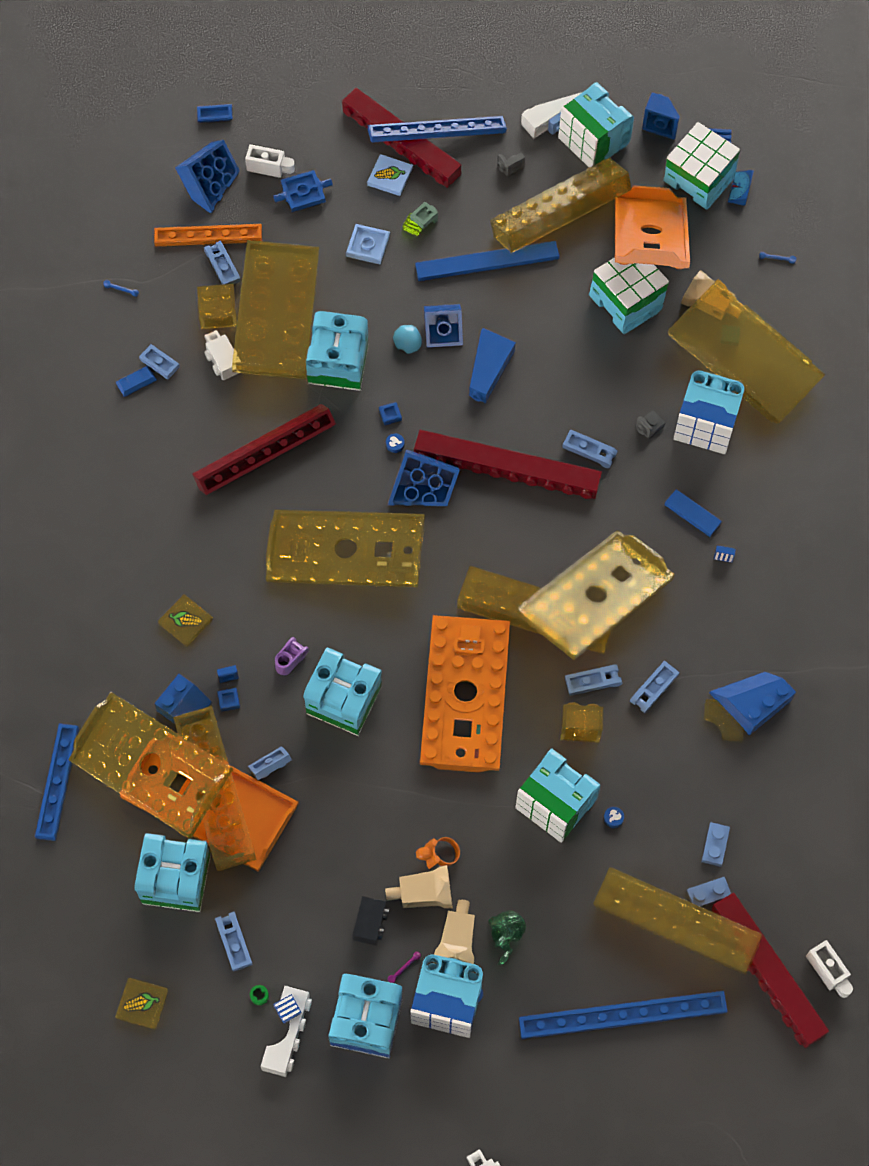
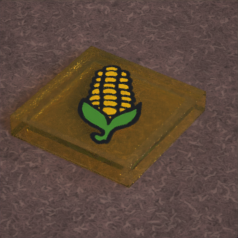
(185, 620)
(141, 1003)

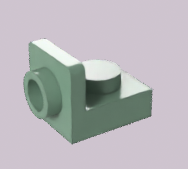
(424, 215)

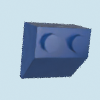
(661, 116)
(443, 325)
(181, 698)

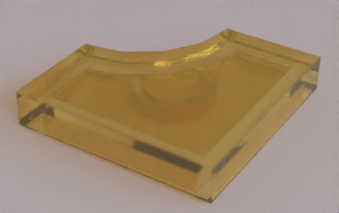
(727, 724)

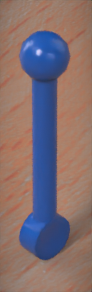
(792, 259)
(107, 284)

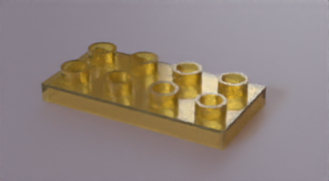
(275, 309)

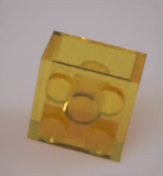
(217, 306)
(581, 722)

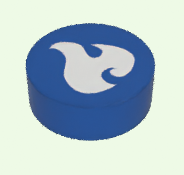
(395, 443)
(613, 817)

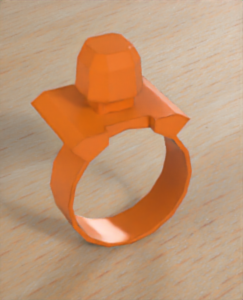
(428, 852)

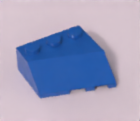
(208, 174)
(423, 481)
(755, 699)

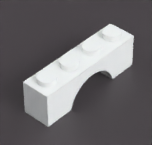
(278, 1057)

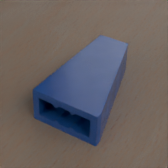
(490, 362)

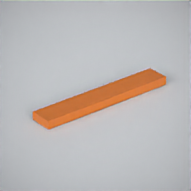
(207, 234)

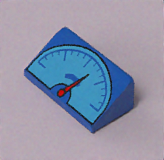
(740, 187)

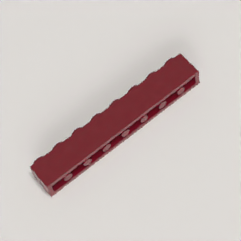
(418, 151)
(263, 449)
(776, 979)

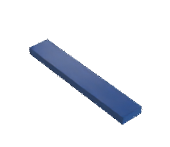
(56, 783)

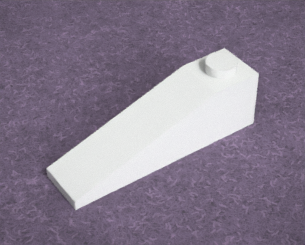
(537, 118)

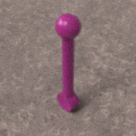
(392, 978)

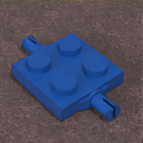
(303, 191)

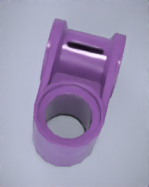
(291, 653)

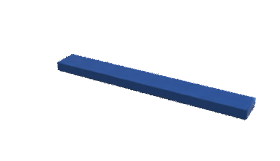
(437, 129)
(486, 261)

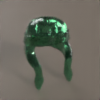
(507, 927)

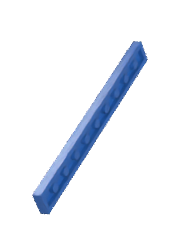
(622, 1015)

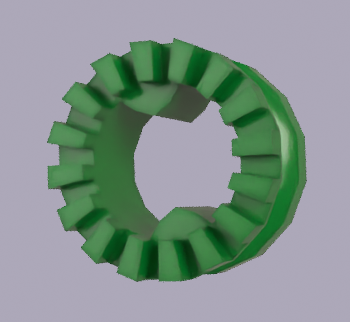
(254, 999)

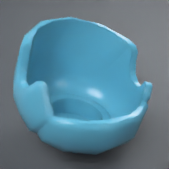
(407, 338)

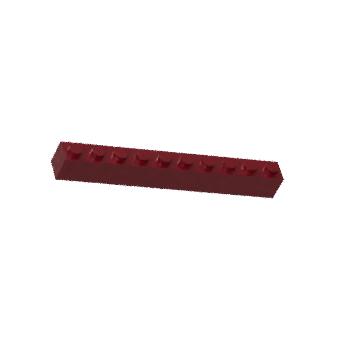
(509, 464)

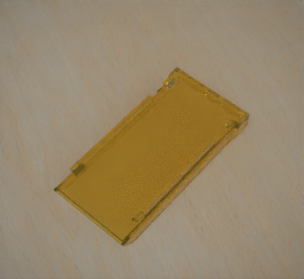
(746, 349)

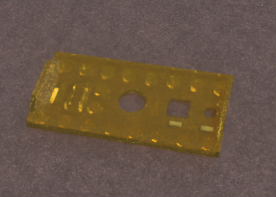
(305, 543)
(575, 622)
(119, 739)

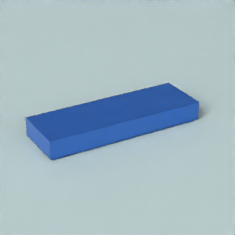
(693, 513)

